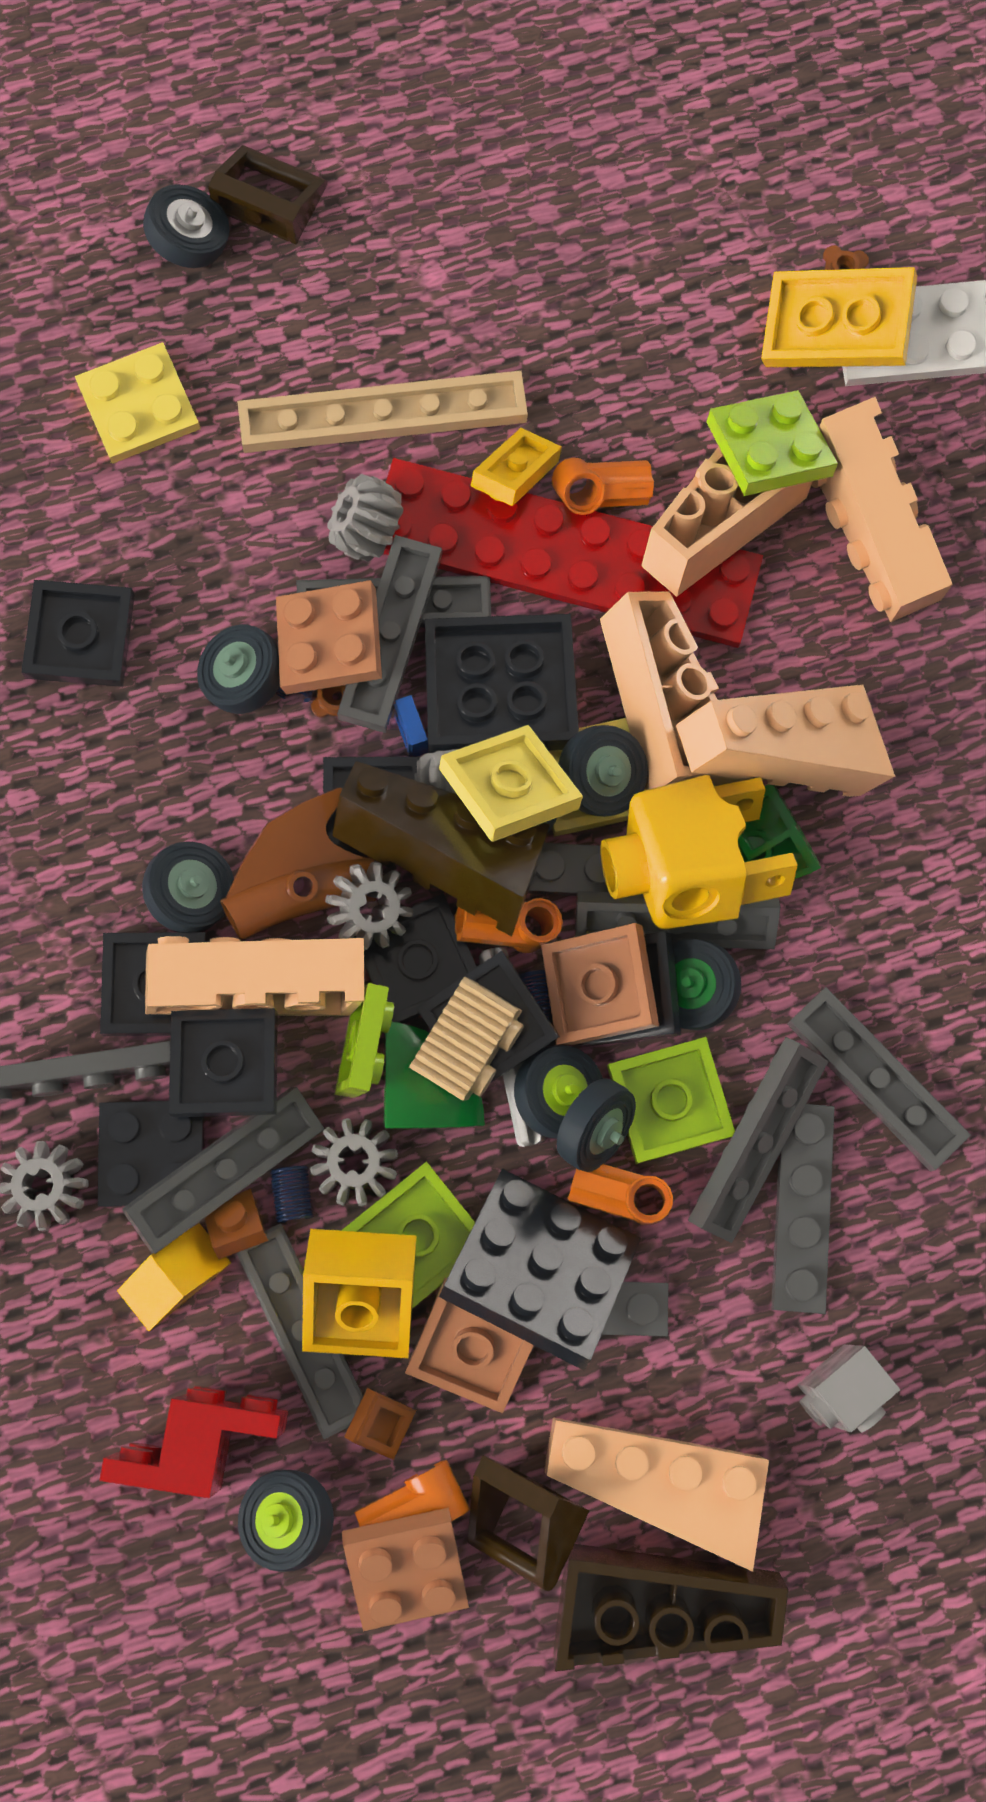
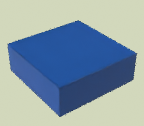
(410, 726)

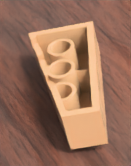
(880, 515)
(711, 524)
(657, 680)
(791, 737)
(275, 973)
(676, 1485)

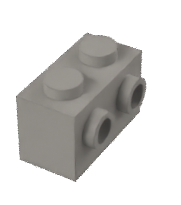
(847, 1390)

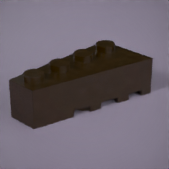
(438, 842)
(661, 1606)

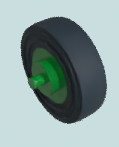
(705, 983)

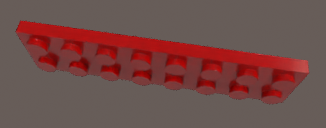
(560, 553)

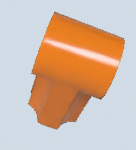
(606, 485)
(483, 930)
(614, 1191)
(420, 1494)

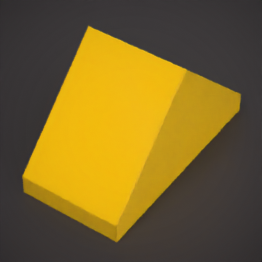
(172, 1276)

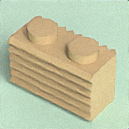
(467, 1040)

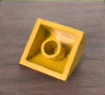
(358, 1293)

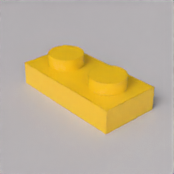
(516, 466)

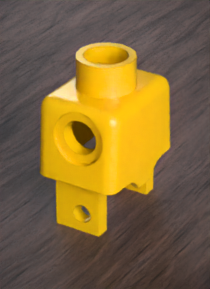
(687, 853)

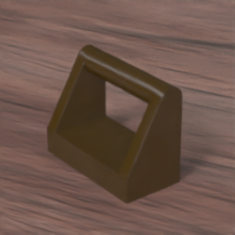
(262, 208)
(559, 1528)

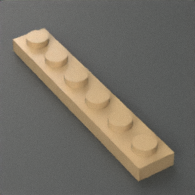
(382, 411)

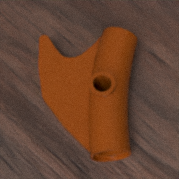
(285, 850)

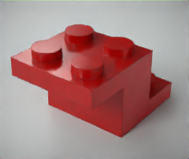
(194, 1443)

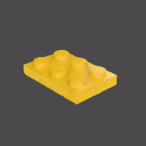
(840, 317)

